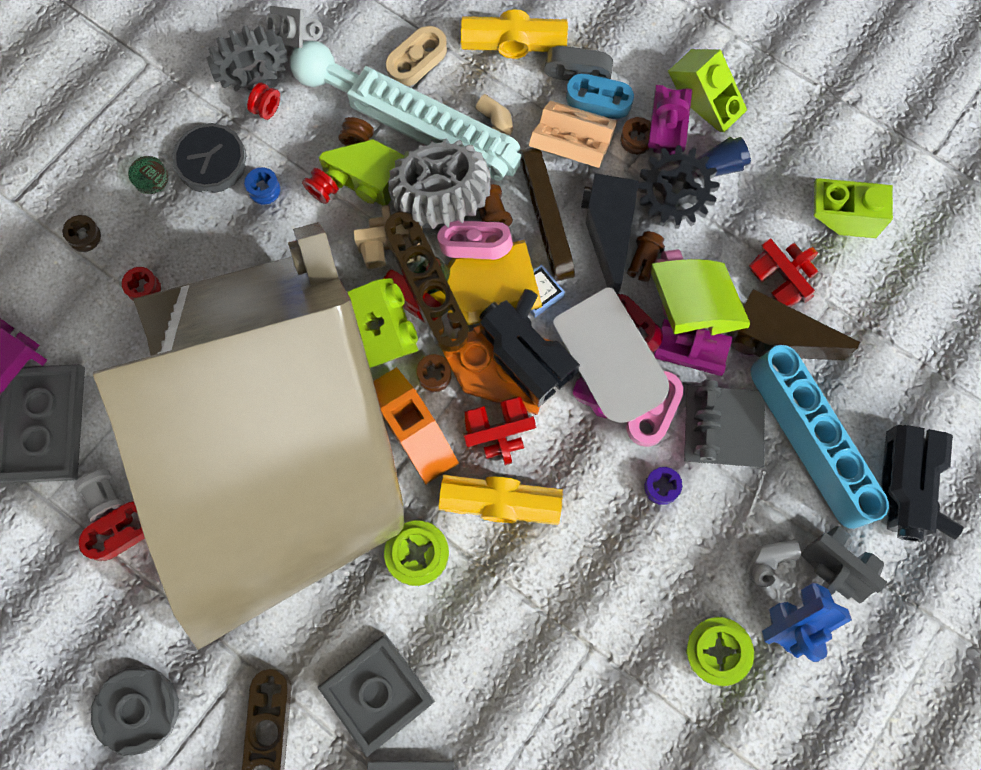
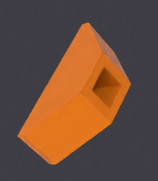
(414, 426)

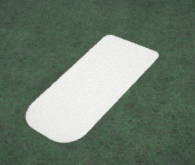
(613, 357)

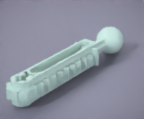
(405, 108)

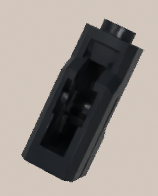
(523, 353)
(913, 482)

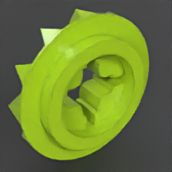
(411, 572)
(732, 635)

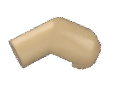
(498, 114)

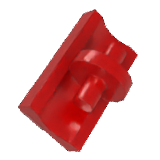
(774, 260)
(515, 422)

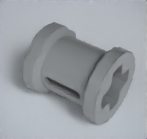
(98, 494)

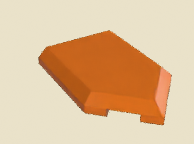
(481, 375)

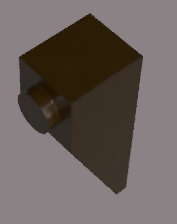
(779, 324)

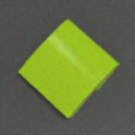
(699, 296)

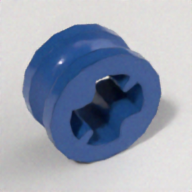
(265, 196)

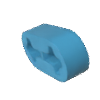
(600, 95)

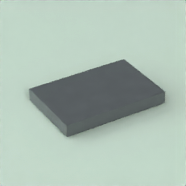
(41, 424)

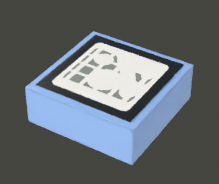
(548, 288)

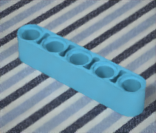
(835, 445)

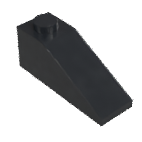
(610, 222)

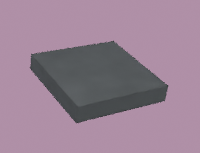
(376, 695)

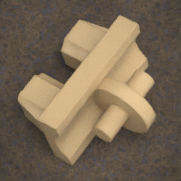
(373, 241)

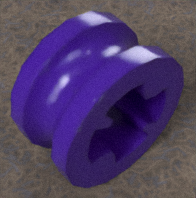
(654, 477)

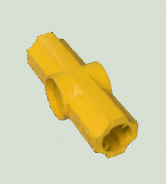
(513, 33)
(500, 499)

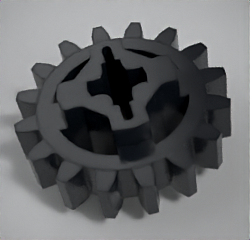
(691, 192)

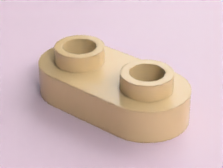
(413, 57)

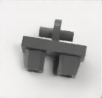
(842, 569)

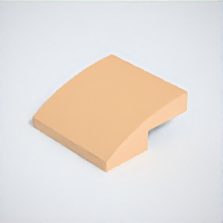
(573, 133)

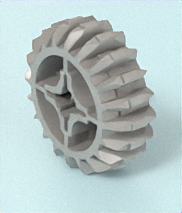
(440, 183)

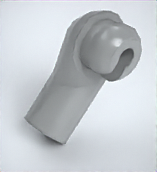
(767, 559)

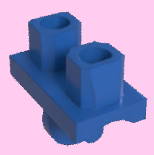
(807, 628)

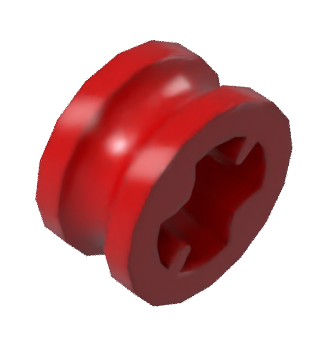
(263, 101)
(320, 185)
(131, 281)

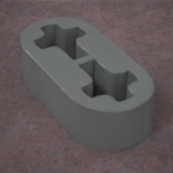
(566, 62)

